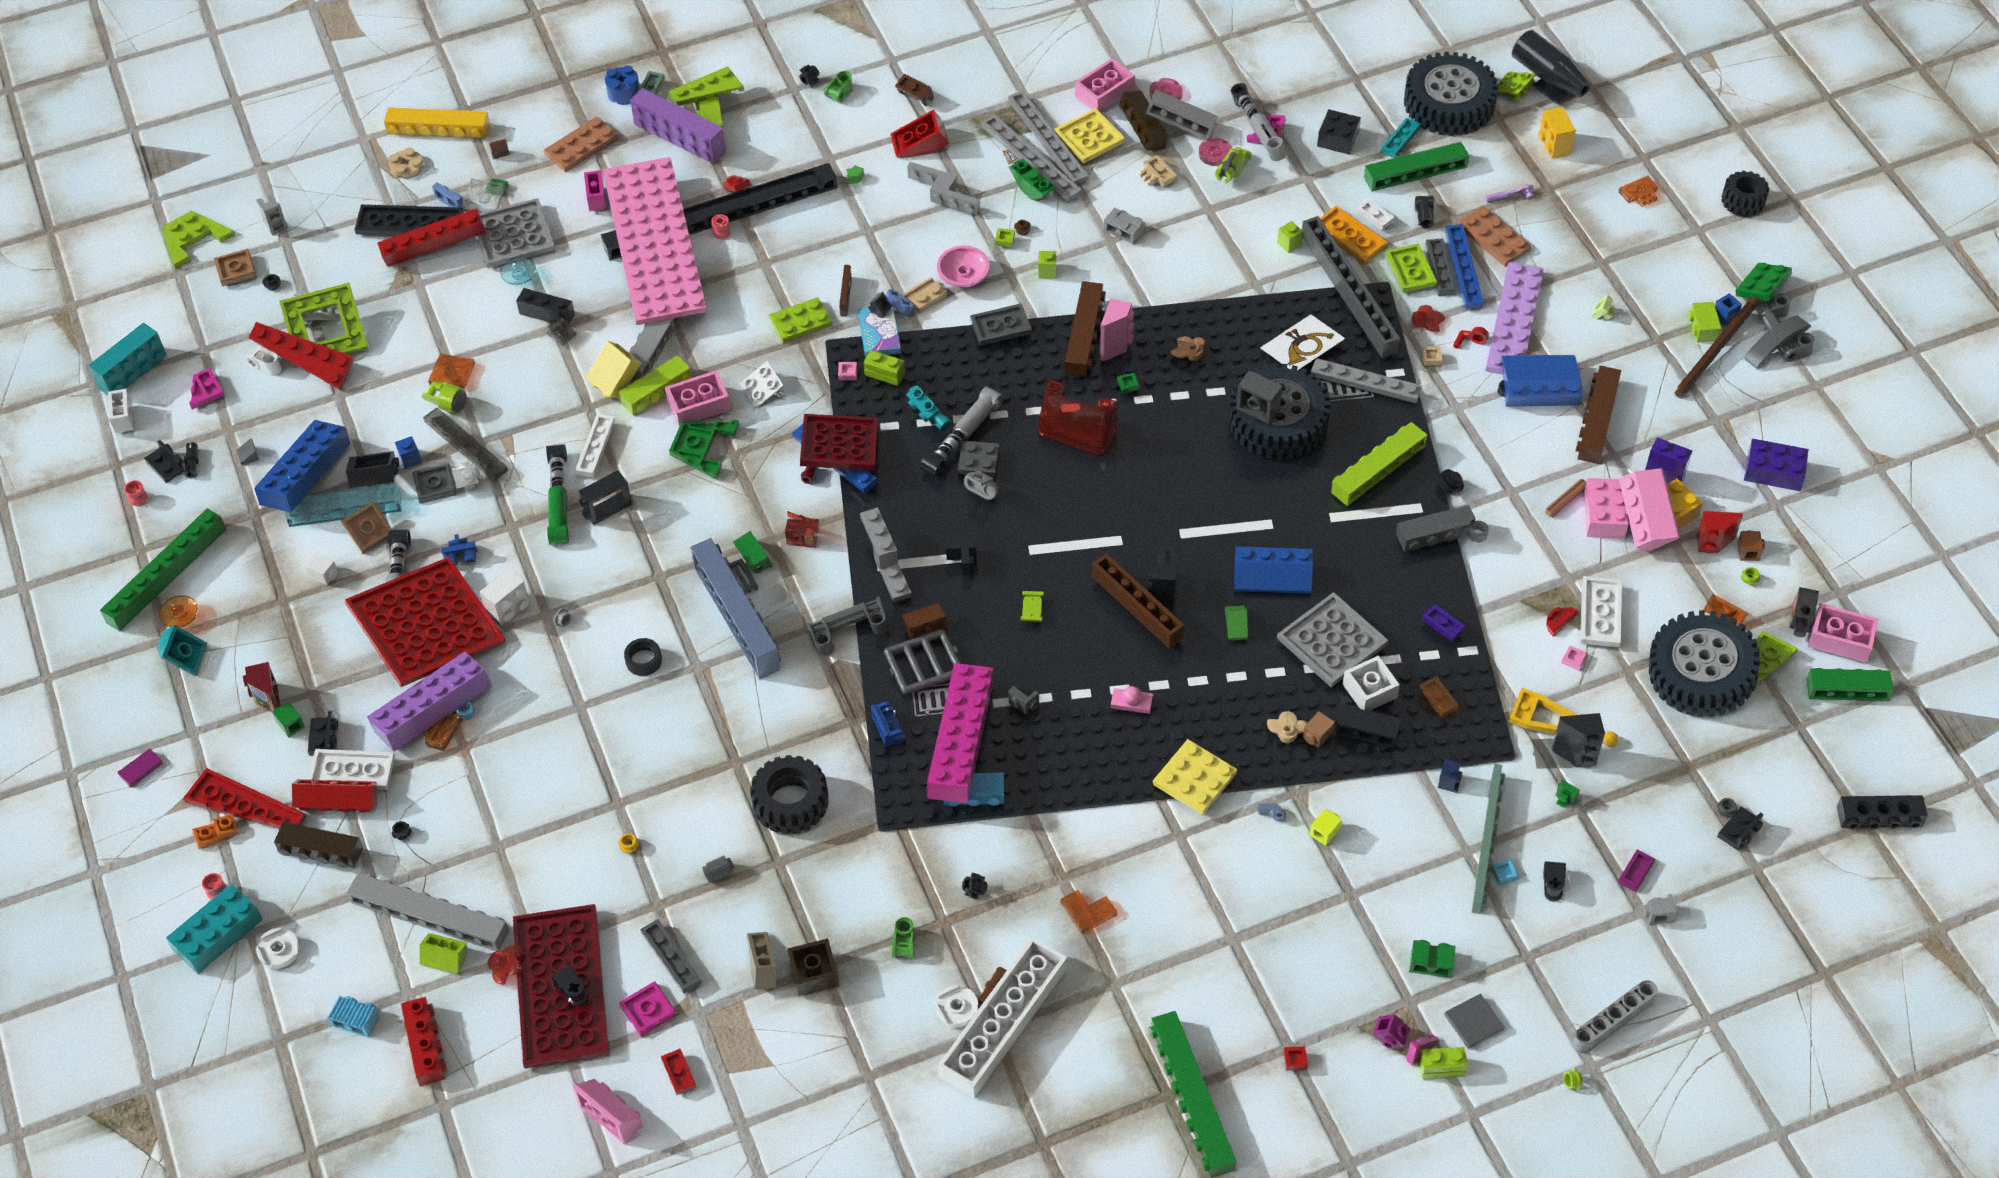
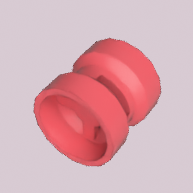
(720, 226)
(136, 493)
(213, 885)

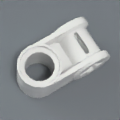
(265, 361)

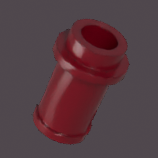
(807, 475)

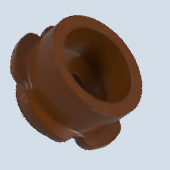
(1022, 227)

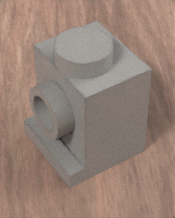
(1660, 910)

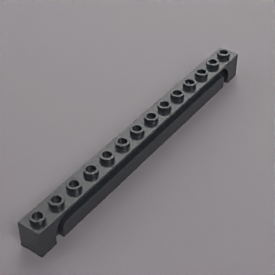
(747, 202)

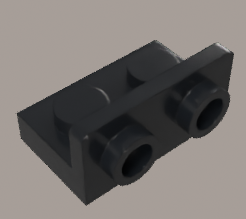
(165, 462)
(322, 733)
(1740, 828)

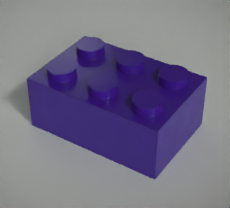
(1776, 464)

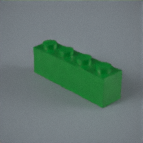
(1849, 684)

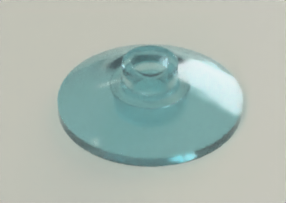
(518, 271)

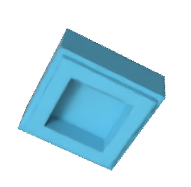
(1504, 872)

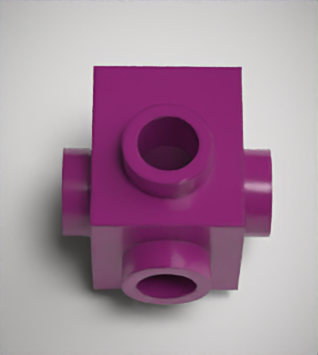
(1391, 1031)

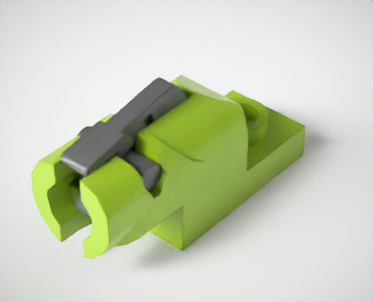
(1233, 164)

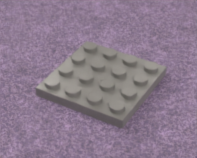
(515, 233)
(1332, 639)

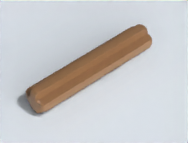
(1566, 498)

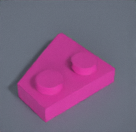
(1277, 123)
(204, 389)

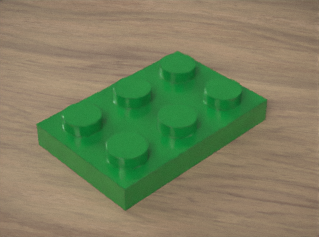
(1763, 281)

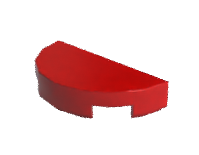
(1559, 618)

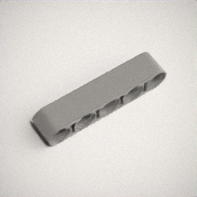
(1619, 1008)

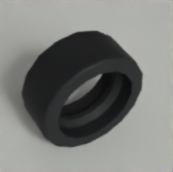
(646, 668)

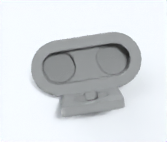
(981, 484)

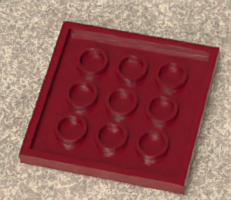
(838, 442)

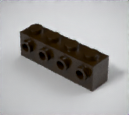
(1146, 127)
(318, 845)

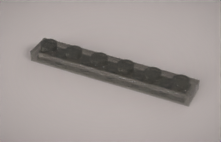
(465, 444)

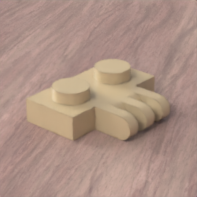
(1157, 171)

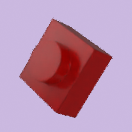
(1295, 1058)

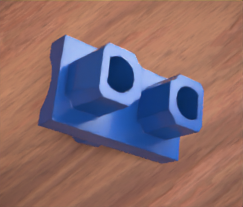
(460, 547)

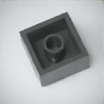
(1259, 397)

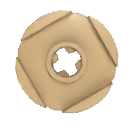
(398, 160)

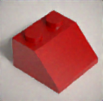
(1717, 530)

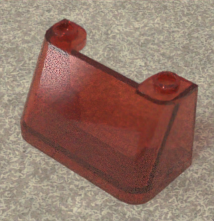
(1075, 421)

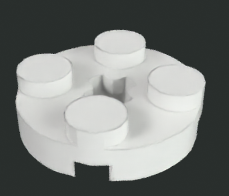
(282, 958)
(958, 995)

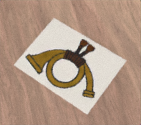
(1302, 342)

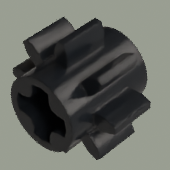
(809, 75)
(974, 885)

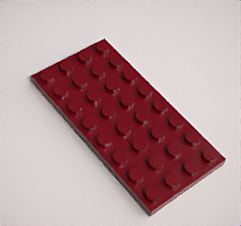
(549, 1024)

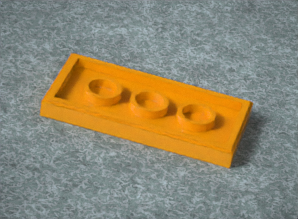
(1353, 235)

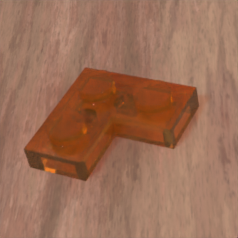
(1085, 915)

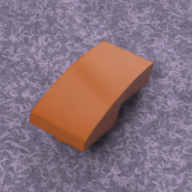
(221, 829)

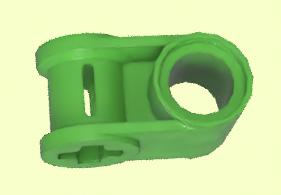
(839, 86)
(903, 941)

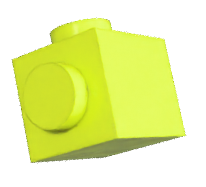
(1325, 827)

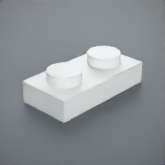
(1375, 214)

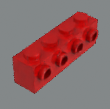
(334, 795)
(422, 1041)

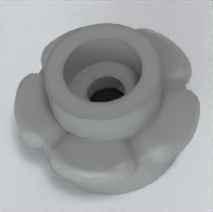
(562, 617)

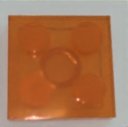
(452, 370)

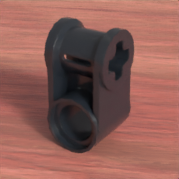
(1554, 880)
(570, 985)

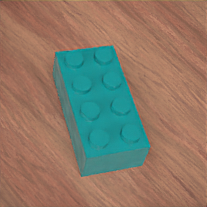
(127, 359)
(214, 928)

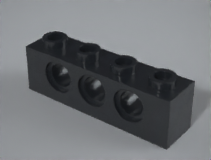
(1851, 807)

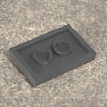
(1000, 324)

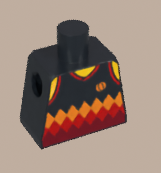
(1803, 611)

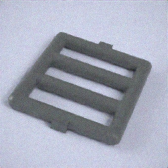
(922, 681)

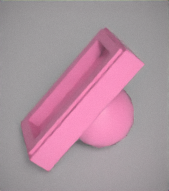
(1131, 700)

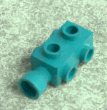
(928, 409)

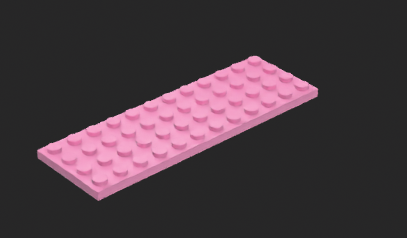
(654, 241)

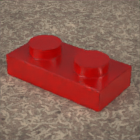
(736, 183)
(678, 1071)

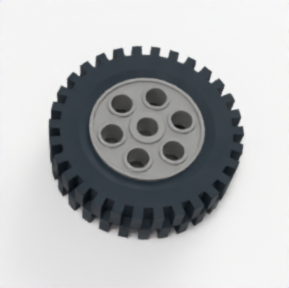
(1450, 93)
(1699, 639)

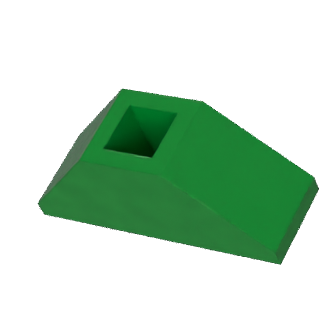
(1030, 180)

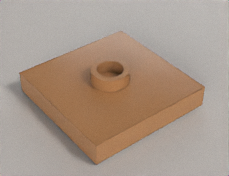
(235, 267)
(366, 527)

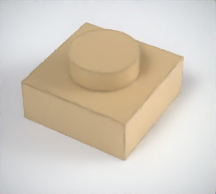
(1432, 356)

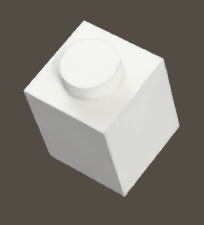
(321, 569)

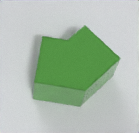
(855, 174)

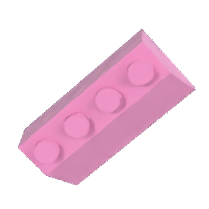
(1649, 509)

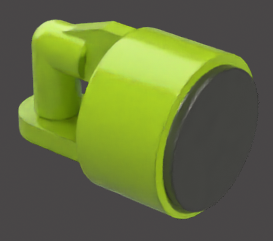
(450, 397)

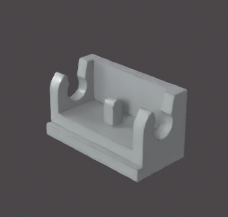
(272, 215)

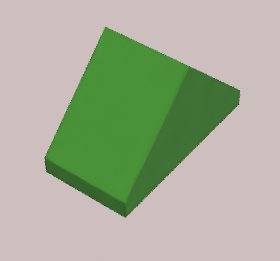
(1236, 622)

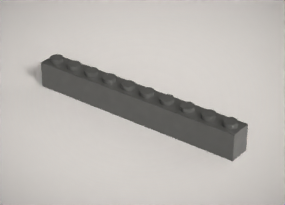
(1350, 287)

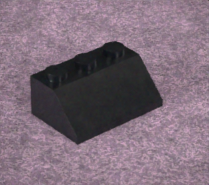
(1579, 739)

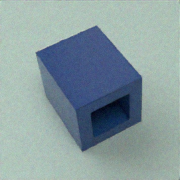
(1727, 308)
(408, 452)

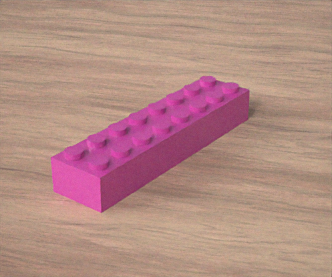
(960, 733)

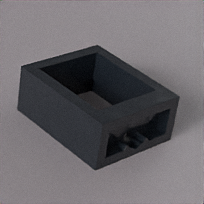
(372, 469)
(594, 492)

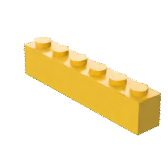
(437, 122)

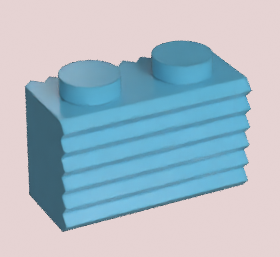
(354, 1016)

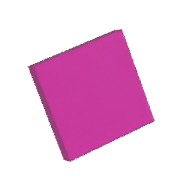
(647, 1008)

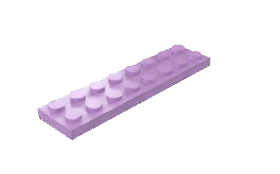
(1514, 314)

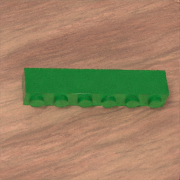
(1416, 166)

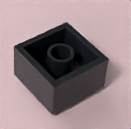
(1339, 131)

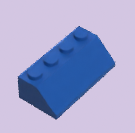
(1273, 570)

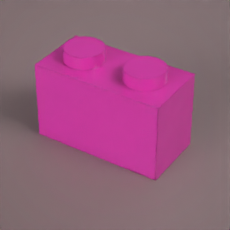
(595, 190)

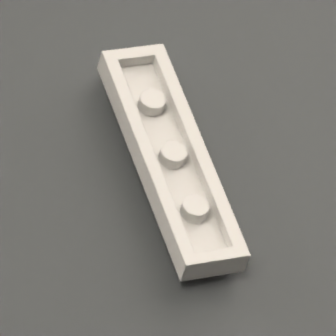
(595, 445)

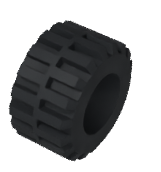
(1745, 193)

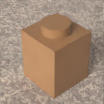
(1318, 729)

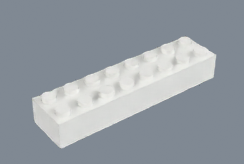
(1002, 1017)

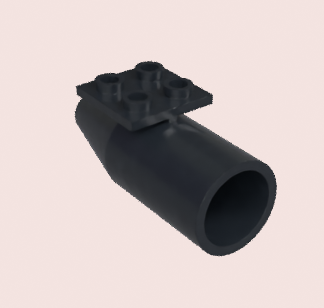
(1556, 70)

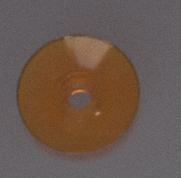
(178, 611)

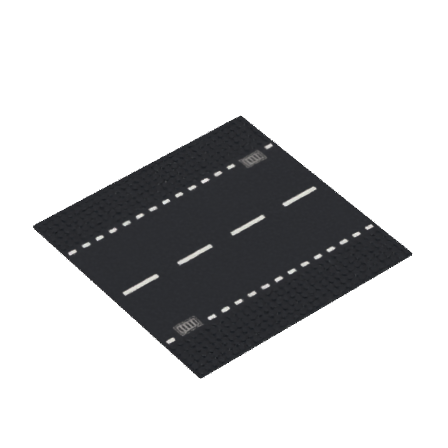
(1162, 484)

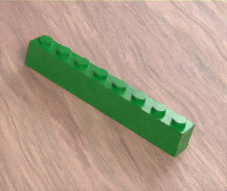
(163, 570)
(1193, 1094)

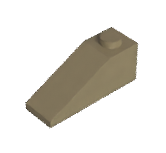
(762, 960)

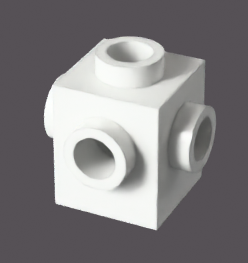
(459, 472)

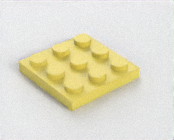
(1089, 135)
(1195, 777)

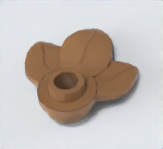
(1189, 348)

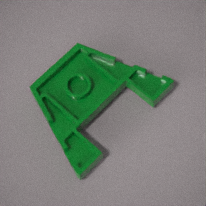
(694, 442)

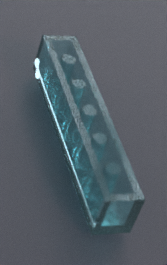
(343, 503)

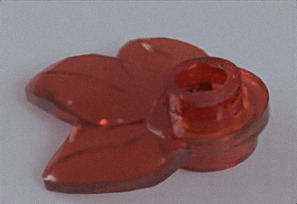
(1427, 318)
(506, 965)

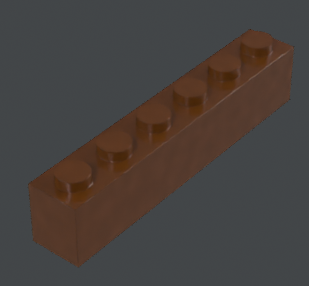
(1084, 328)
(1599, 414)
(1138, 600)

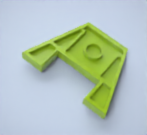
(189, 230)

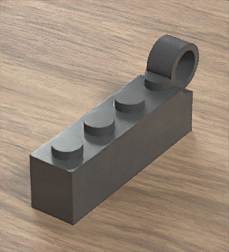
(1440, 528)

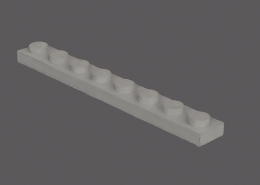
(1048, 137)
(1022, 149)

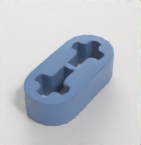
(899, 302)

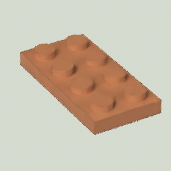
(581, 144)
(1494, 236)

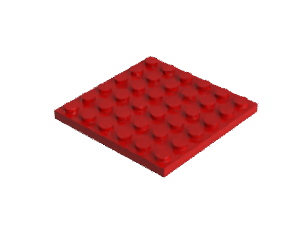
(424, 621)

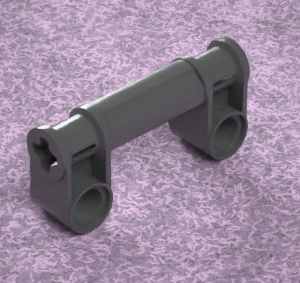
(1770, 312)
(821, 629)

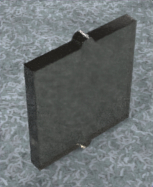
(1546, 757)

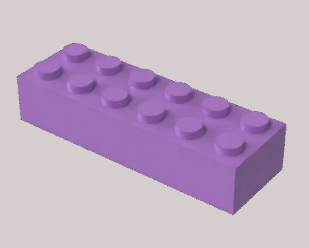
(678, 126)
(429, 701)

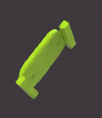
(1032, 606)

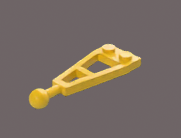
(1526, 705)

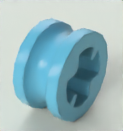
(469, 712)

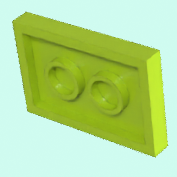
(1410, 268)
(800, 320)

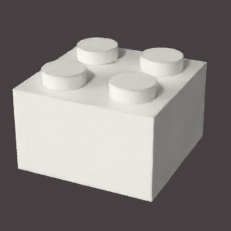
(505, 597)
(1371, 684)

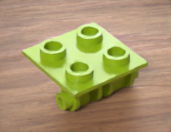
(1516, 84)

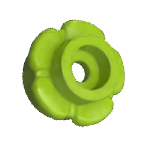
(1750, 572)
(1573, 1079)

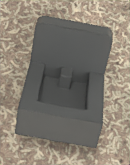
(1021, 701)

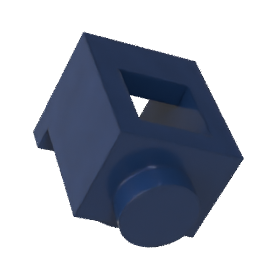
(1450, 776)

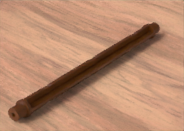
(1715, 348)

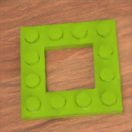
(339, 296)

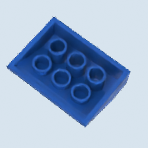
(1541, 380)

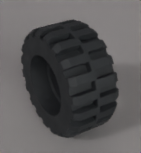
(784, 773)

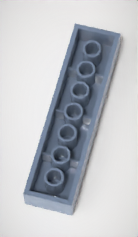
(736, 608)

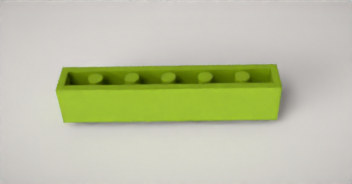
(1378, 463)

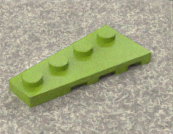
(705, 87)

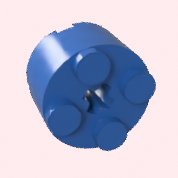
(622, 84)

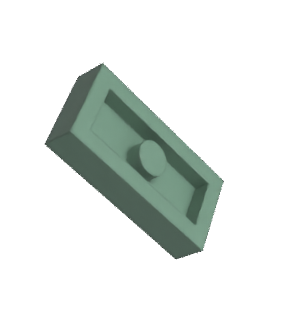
(652, 82)

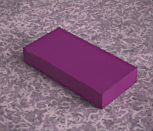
(140, 767)
(1636, 870)

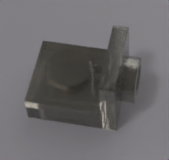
(561, 331)

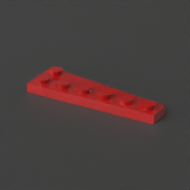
(314, 358)
(231, 797)

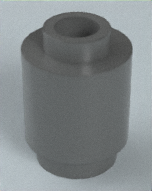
(718, 868)

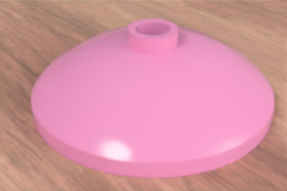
(963, 266)

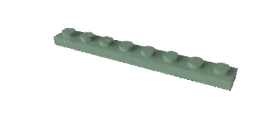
(1487, 846)

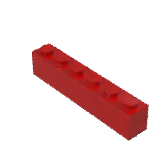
(431, 237)

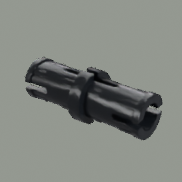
(191, 460)

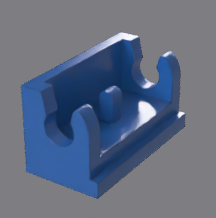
(887, 724)

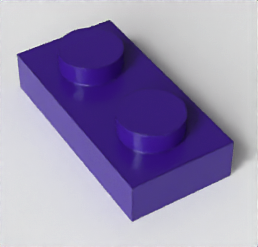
(1443, 622)

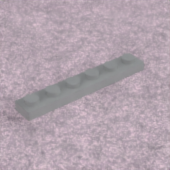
(1366, 380)

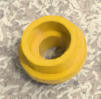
(628, 838)

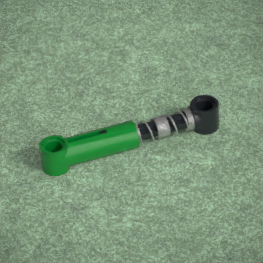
(557, 495)

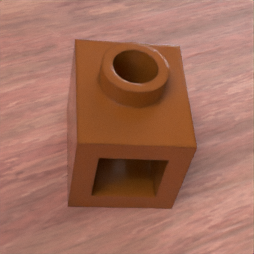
(1750, 545)

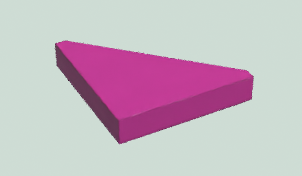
(1415, 1048)

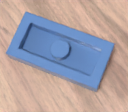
(446, 196)

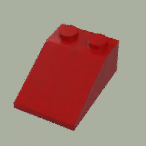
(920, 136)

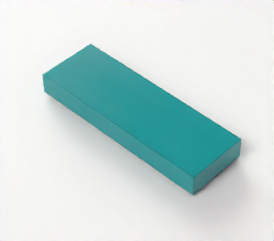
(1400, 138)

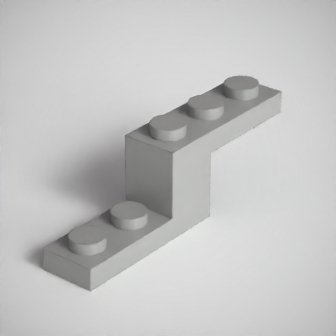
(943, 188)
(885, 555)

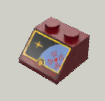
(262, 686)

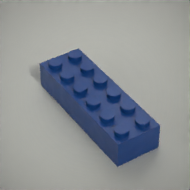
(302, 466)

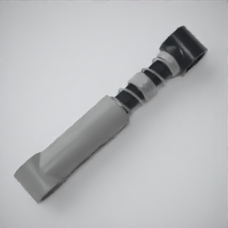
(1259, 122)
(987, 401)
(398, 542)

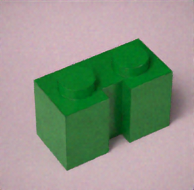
(1432, 959)

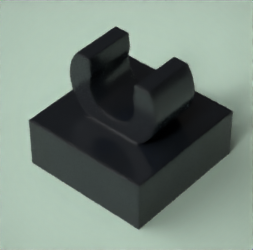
(880, 305)

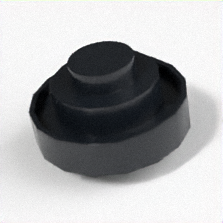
(1451, 482)

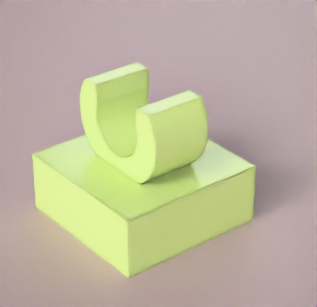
(1604, 308)

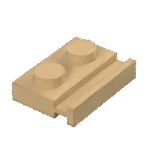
(926, 294)

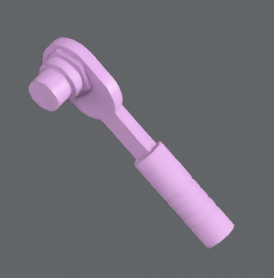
(1527, 190)

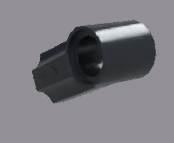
(1424, 207)

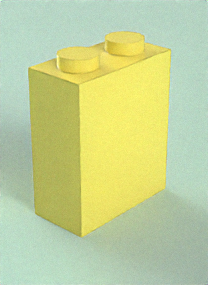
(613, 370)

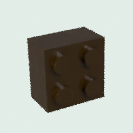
(813, 967)

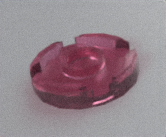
(1167, 86)
(1213, 151)

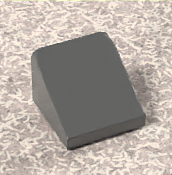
(247, 452)

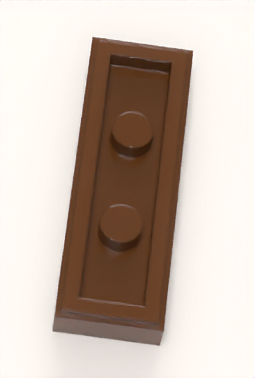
(845, 290)

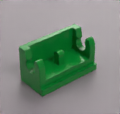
(752, 552)

